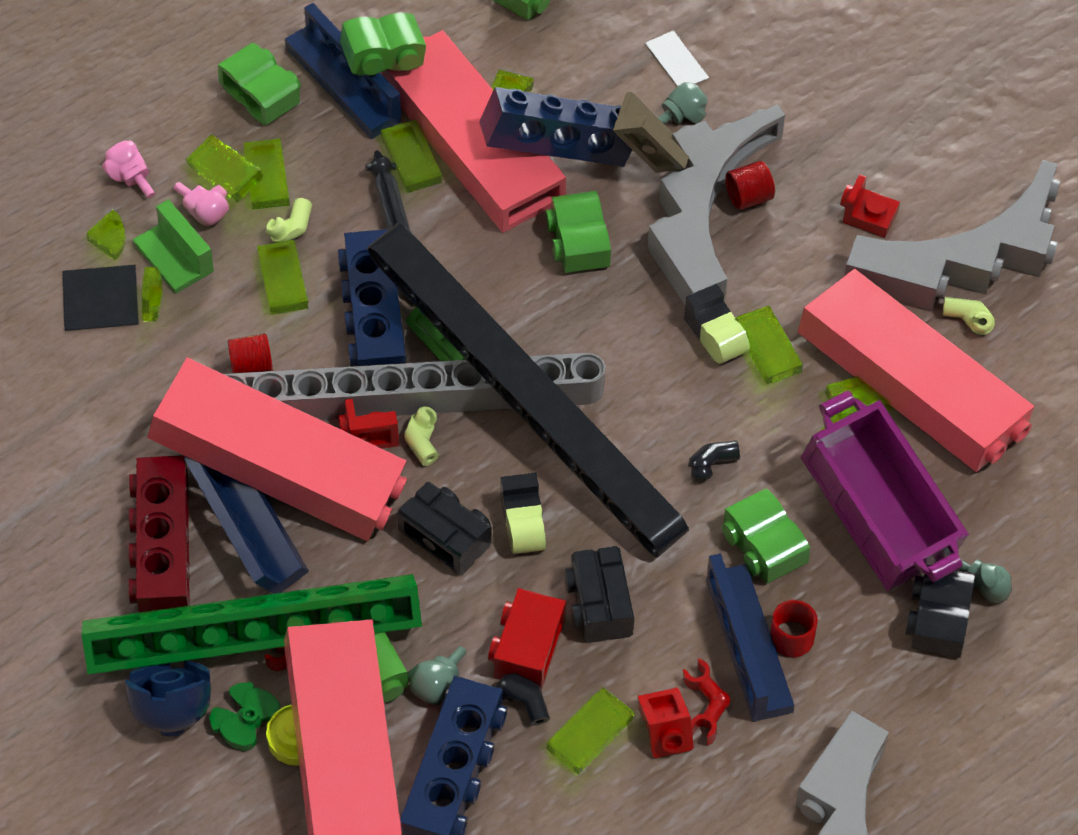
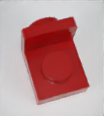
(868, 209)
(375, 428)
(666, 722)

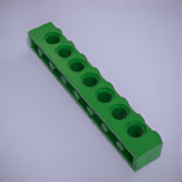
(244, 623)

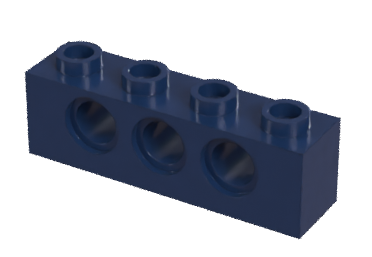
(553, 127)
(373, 289)
(465, 705)

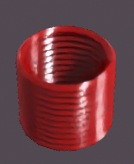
(750, 185)
(250, 354)
(798, 612)

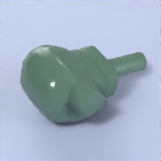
(683, 103)
(990, 579)
(433, 678)

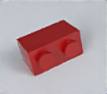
(529, 636)

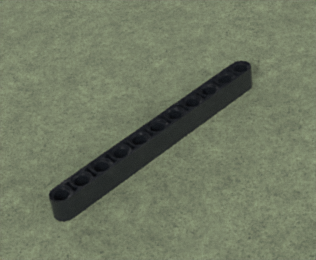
(528, 390)

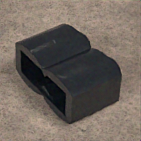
(941, 613)

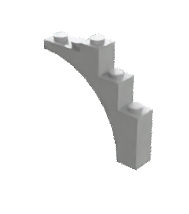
(683, 239)
(923, 269)
(839, 779)

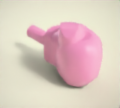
(126, 165)
(204, 205)

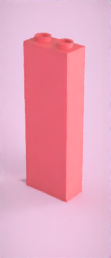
(447, 103)
(916, 370)
(278, 450)
(341, 729)

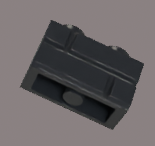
(445, 527)
(600, 594)

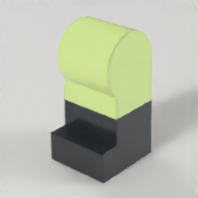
(715, 324)
(523, 512)

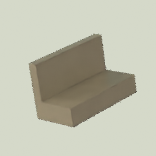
(648, 136)

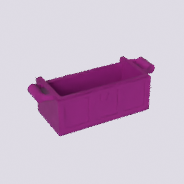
(883, 494)

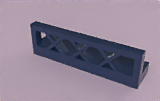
(365, 98)
(251, 529)
(748, 640)

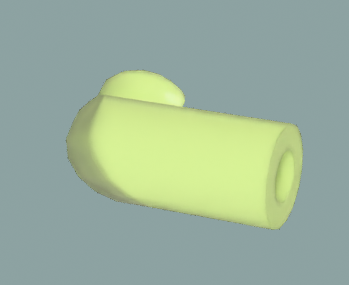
(292, 227)
(972, 312)
(418, 435)

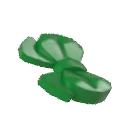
(240, 728)

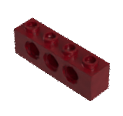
(156, 480)

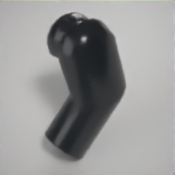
(712, 453)
(528, 693)

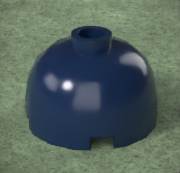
(169, 697)

